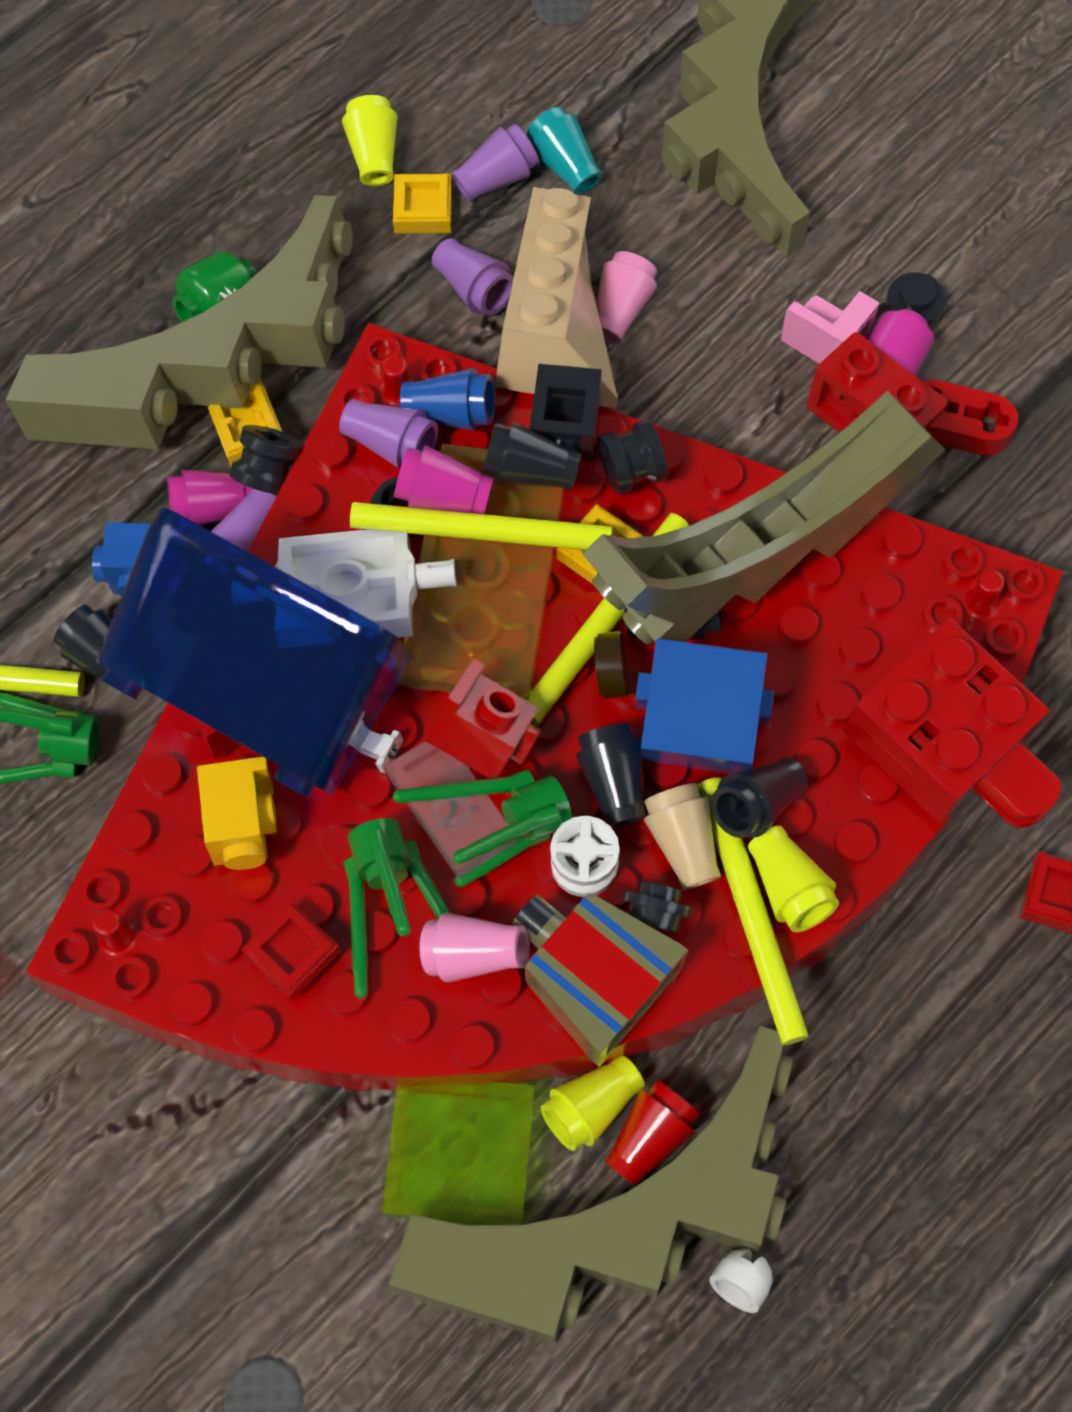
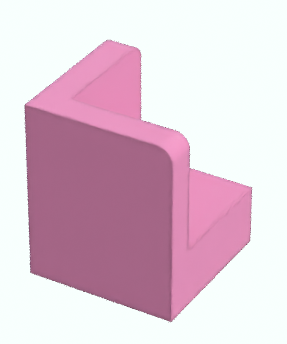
(822, 326)

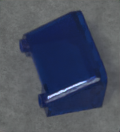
(250, 652)

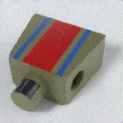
(597, 969)

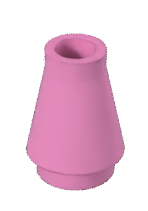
(623, 292)
(470, 947)

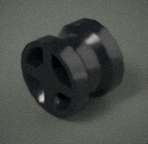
(632, 457)
(264, 458)

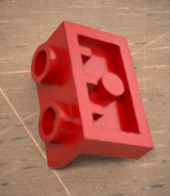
(858, 376)

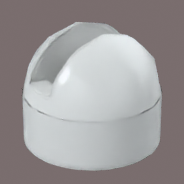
(741, 1281)

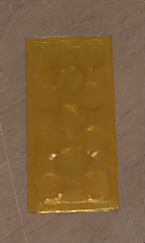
(497, 598)

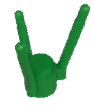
(63, 734)
(531, 815)
(383, 860)

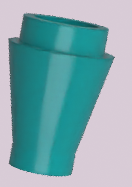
(564, 149)

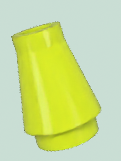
(372, 135)
(793, 881)
(590, 1103)

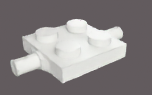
(365, 572)

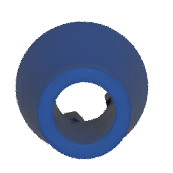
(453, 399)

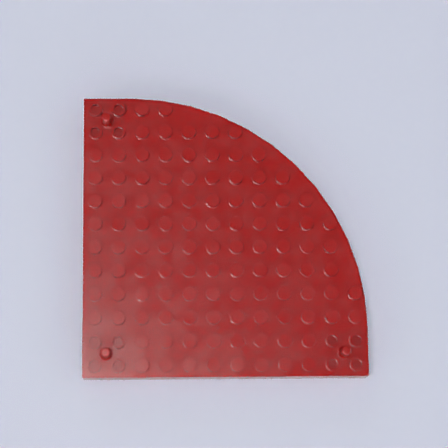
(161, 930)

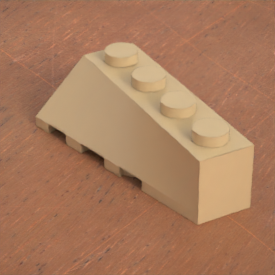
(552, 298)

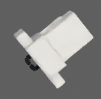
(382, 747)

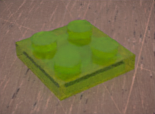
(460, 1153)

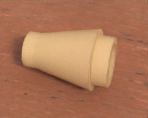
(684, 833)

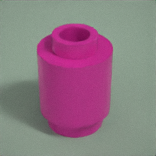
(903, 337)

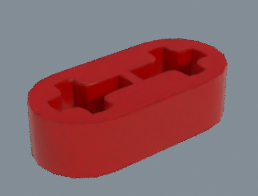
(962, 420)

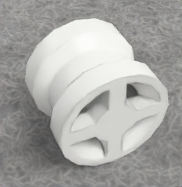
(584, 841)

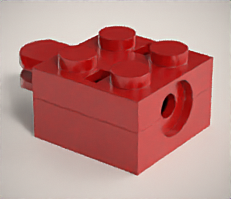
(956, 727)

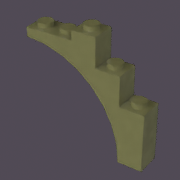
(722, 130)
(133, 389)
(689, 574)
(527, 1271)

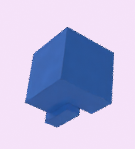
(703, 706)

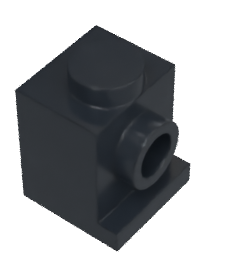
(568, 406)

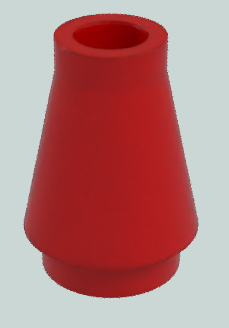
(652, 1132)

